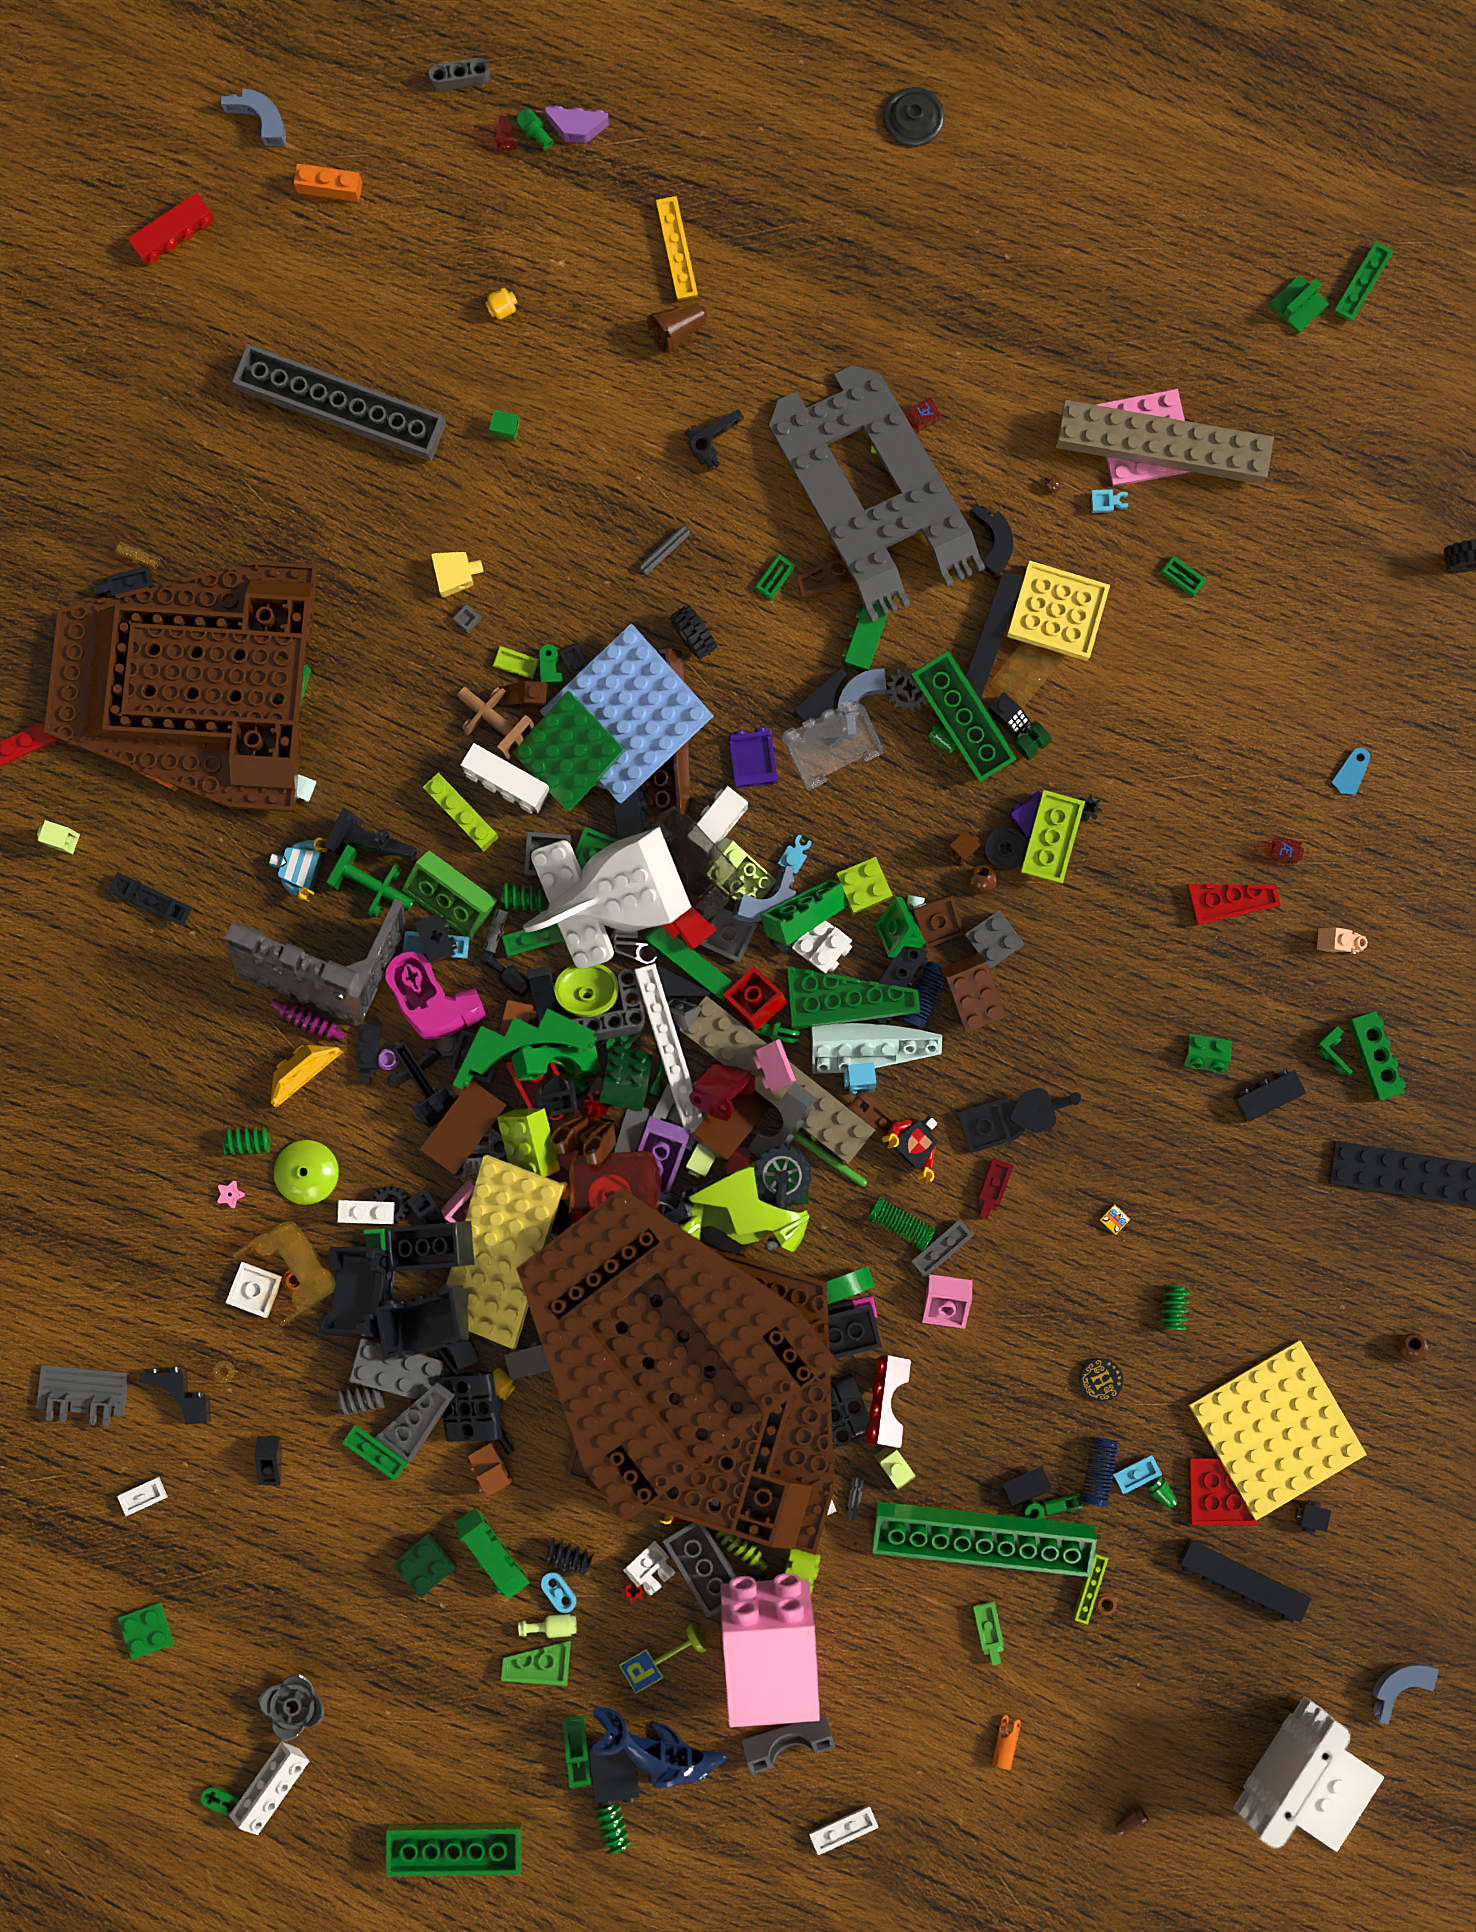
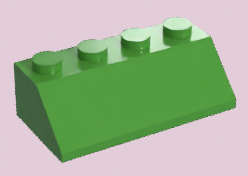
(449, 893)

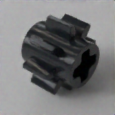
(1088, 814)

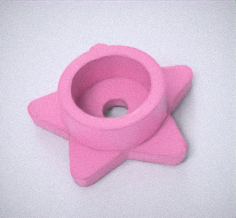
(231, 1200)

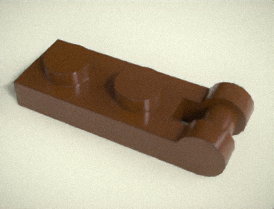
(872, 1114)

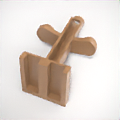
(512, 734)

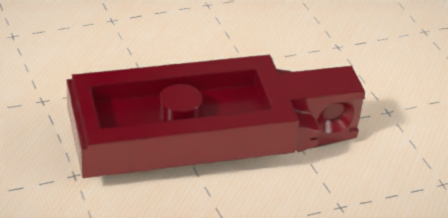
(994, 1187)

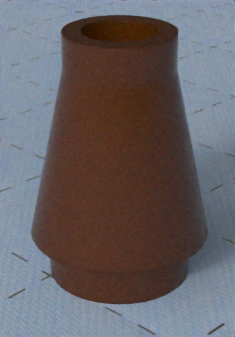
(1133, 1821)

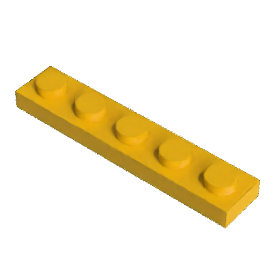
(676, 248)

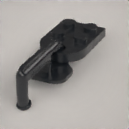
(991, 1126)

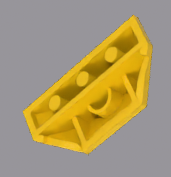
(300, 1069)

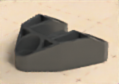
(630, 949)
(473, 1165)

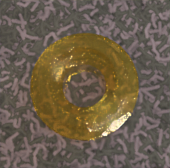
(217, 1371)

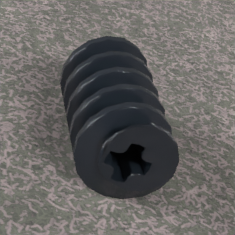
(568, 1557)

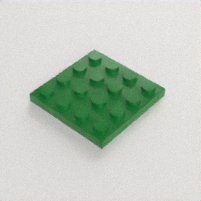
(569, 751)

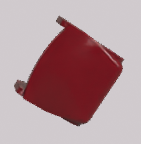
(718, 1087)

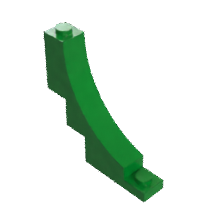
(490, 1046)

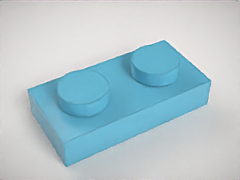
(1137, 1474)

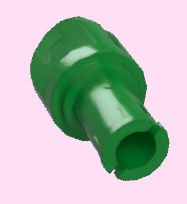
(533, 127)
(774, 1032)

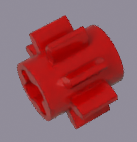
(593, 1106)
(629, 1593)

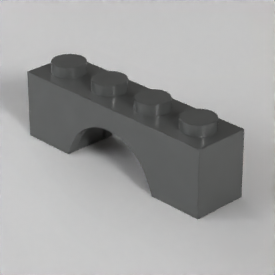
(793, 1107)
(764, 1748)

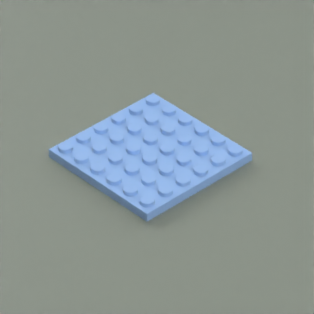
(640, 705)

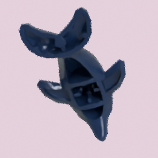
(664, 1759)

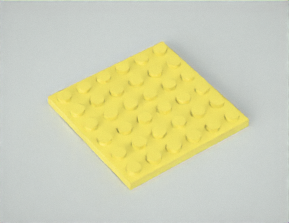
(1277, 1430)

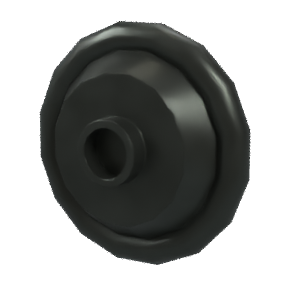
(914, 116)

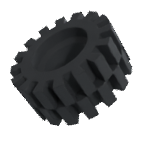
(400, 1195)

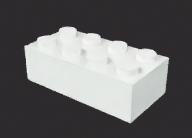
(505, 778)

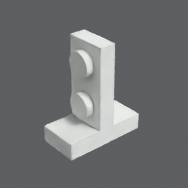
(366, 1212)

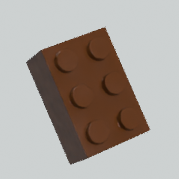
(973, 992)

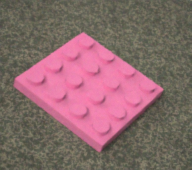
(1160, 404)

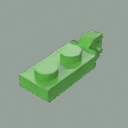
(989, 1630)

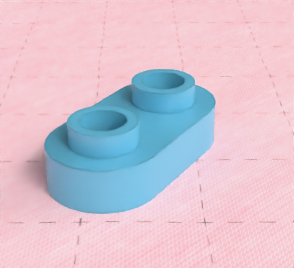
(559, 1591)

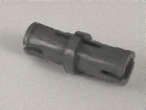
(495, 930)

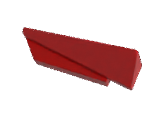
(691, 927)

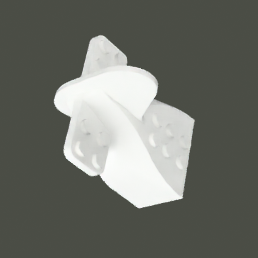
(622, 887)

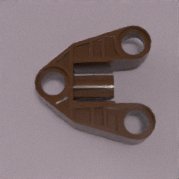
(595, 1133)

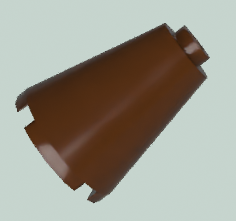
(675, 325)

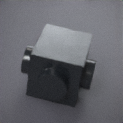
(1312, 1516)

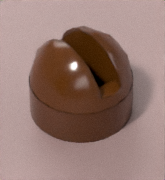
(1053, 485)

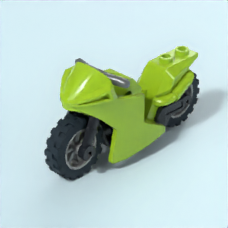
(736, 1204)

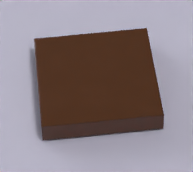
(938, 920)

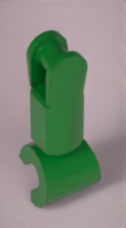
(1052, 1506)

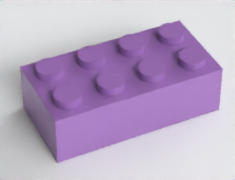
(668, 1145)

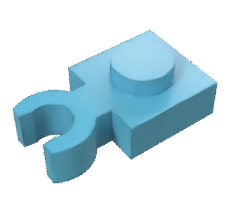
(1103, 501)
(793, 856)

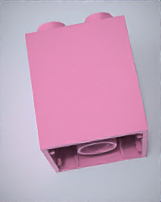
(769, 1651)

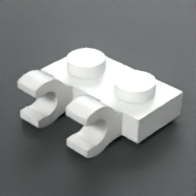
(649, 1561)

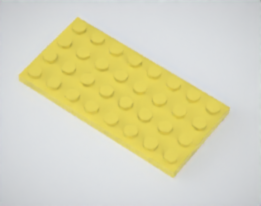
(510, 1224)

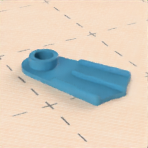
(1352, 772)

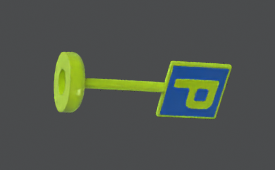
(643, 1670)

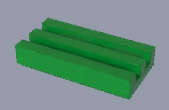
(1179, 583)
(764, 591)

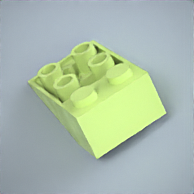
(755, 878)

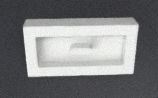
(142, 1496)

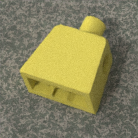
(454, 571)

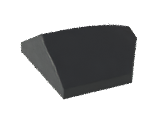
(557, 1096)

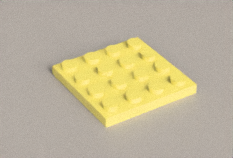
(1058, 610)

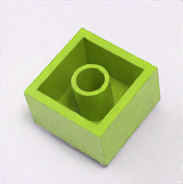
(864, 885)

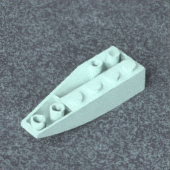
(857, 1043)

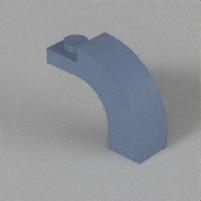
(262, 107)
(864, 684)
(749, 908)
(1396, 1680)

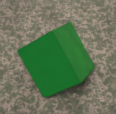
(504, 425)
(376, 1238)

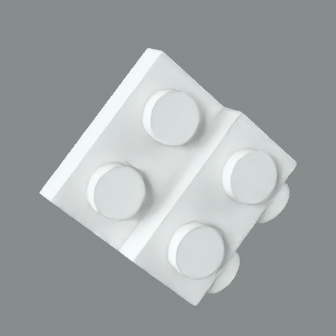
(823, 946)

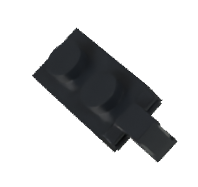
(124, 582)
(368, 1051)

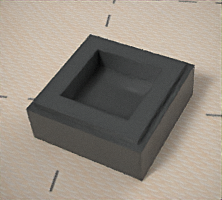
(467, 618)

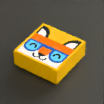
(1114, 1219)

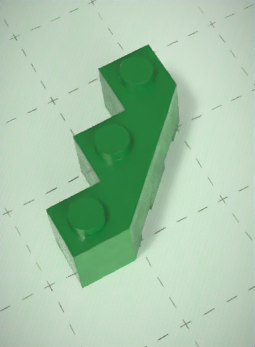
(491, 1553)

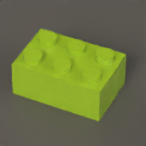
(528, 1140)

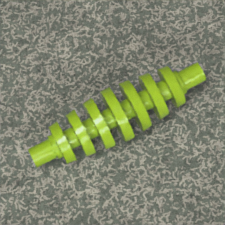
(748, 1552)

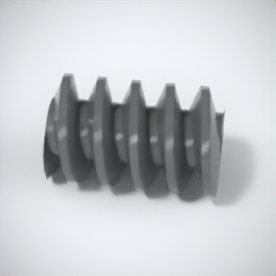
(358, 1400)

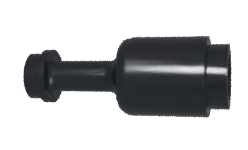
(509, 976)

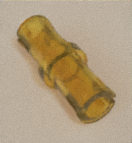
(137, 555)

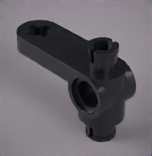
(708, 455)

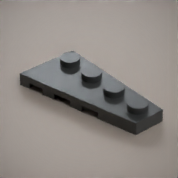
(415, 1424)

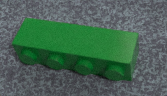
(864, 639)

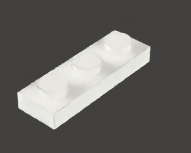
(843, 1830)

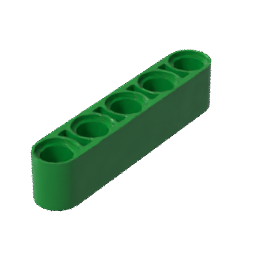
(689, 962)

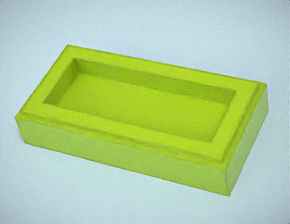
(516, 663)

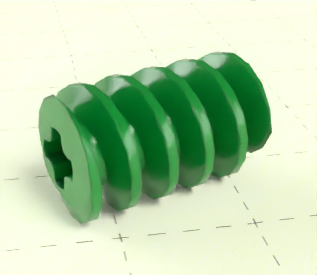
(523, 898)
(246, 1140)
(1174, 1307)
(613, 1828)

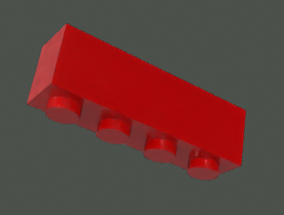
(171, 229)

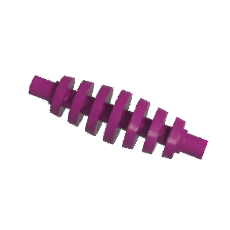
(307, 1019)

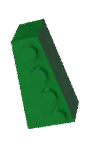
(803, 912)

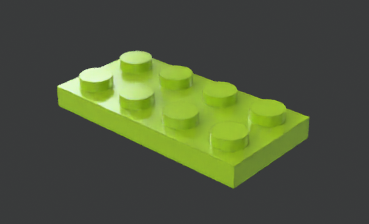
(1052, 837)

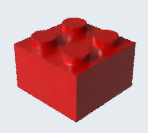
(755, 998)

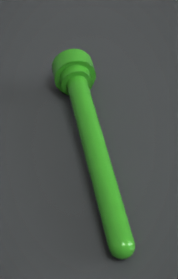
(829, 1158)

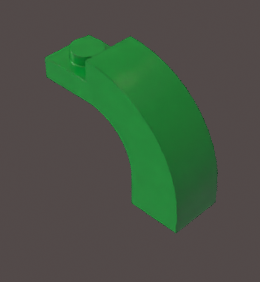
(849, 1284)

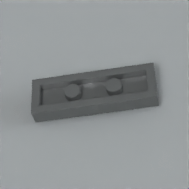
(942, 1248)

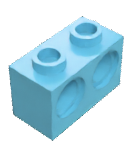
(860, 1077)

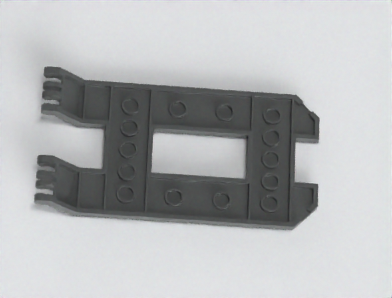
(865, 534)

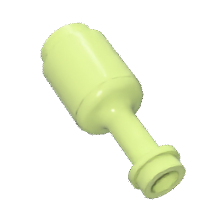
(554, 1626)

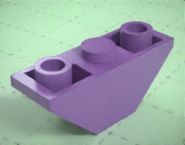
(577, 124)

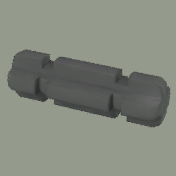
(854, 1498)

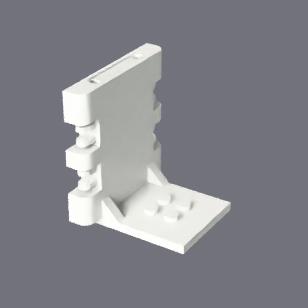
(1307, 1781)

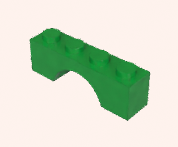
(533, 1062)

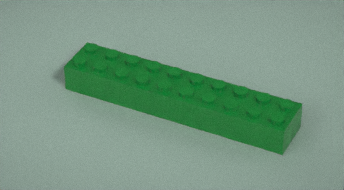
(984, 1539)

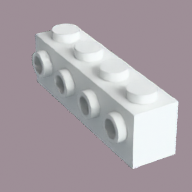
(269, 1788)

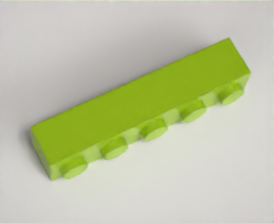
(1090, 1590)

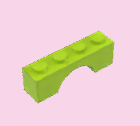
(461, 812)

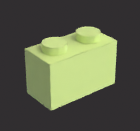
(58, 837)
(700, 1161)

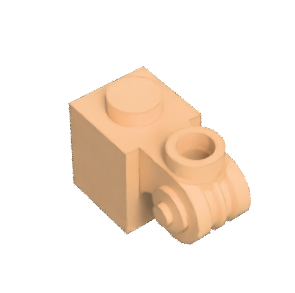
(1340, 940)

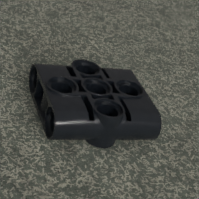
(460, 1418)
(859, 1420)

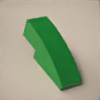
(577, 1752)

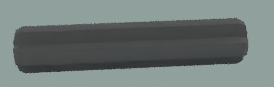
(664, 549)

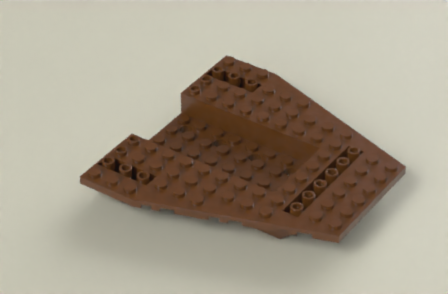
(207, 745)
(616, 1408)
(781, 1462)

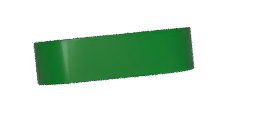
(221, 1794)

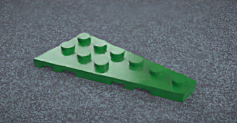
(836, 999)

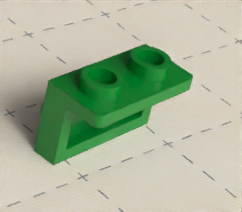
(1208, 1053)

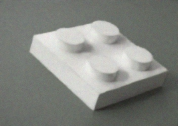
(254, 1289)

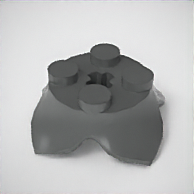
(286, 1722)

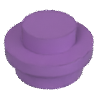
(388, 1059)

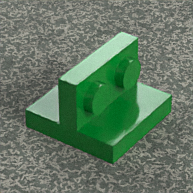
(1299, 303)
(898, 928)

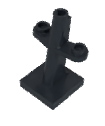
(348, 832)
(436, 1102)

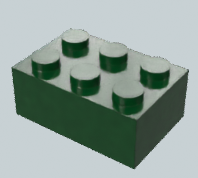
(625, 1078)

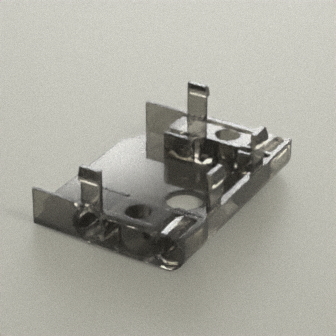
(709, 873)

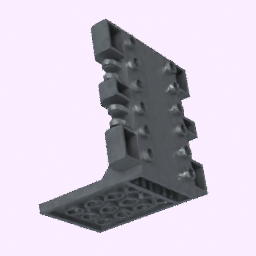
(332, 987)

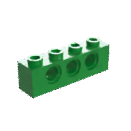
(1366, 1048)

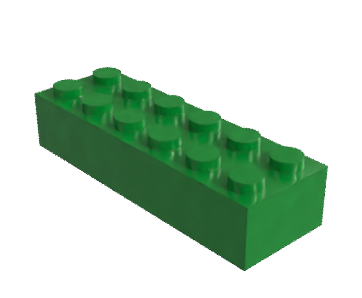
(964, 715)
(454, 1849)

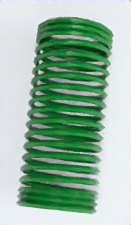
(926, 1235)

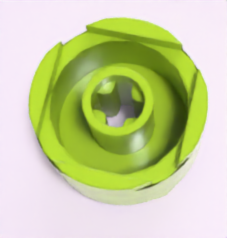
(803, 1565)

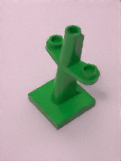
(345, 869)

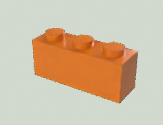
(328, 182)

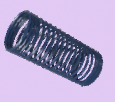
(913, 1019)
(1097, 1499)

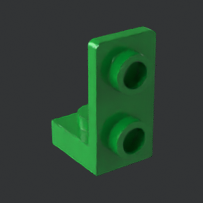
(1331, 1039)

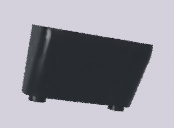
(360, 1287)

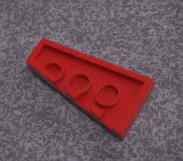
(1222, 902)

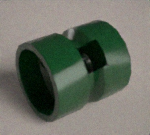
(1024, 741)

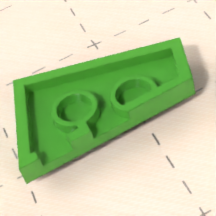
(539, 1666)

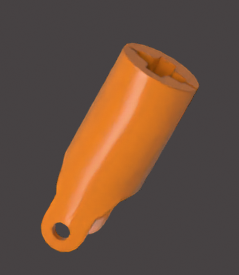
(1006, 1744)

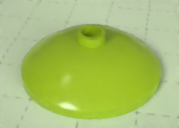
(594, 982)
(321, 1173)

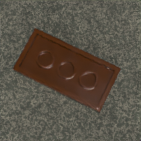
(463, 1127)
(725, 1136)

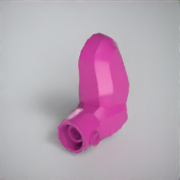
(424, 1001)

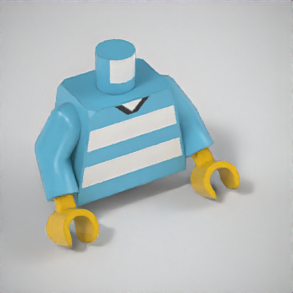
(300, 867)

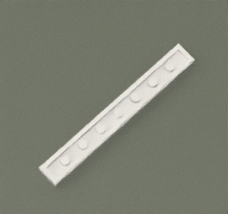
(668, 1045)

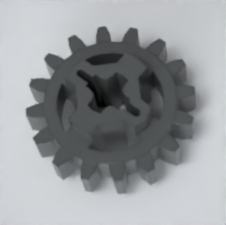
(898, 691)

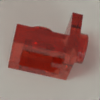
(503, 135)

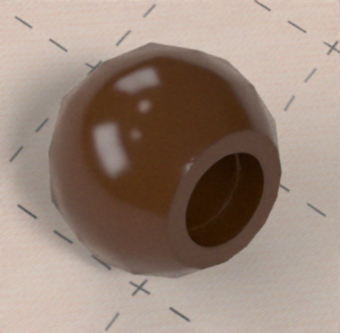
(982, 880)
(1412, 1347)

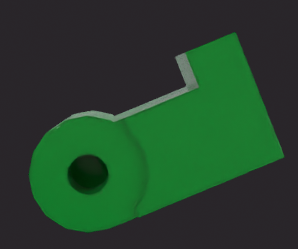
(548, 659)

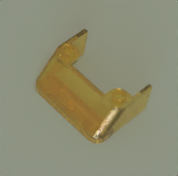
(303, 1261)

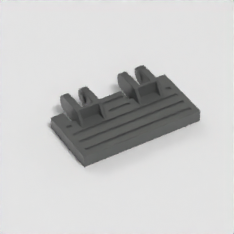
(85, 1391)

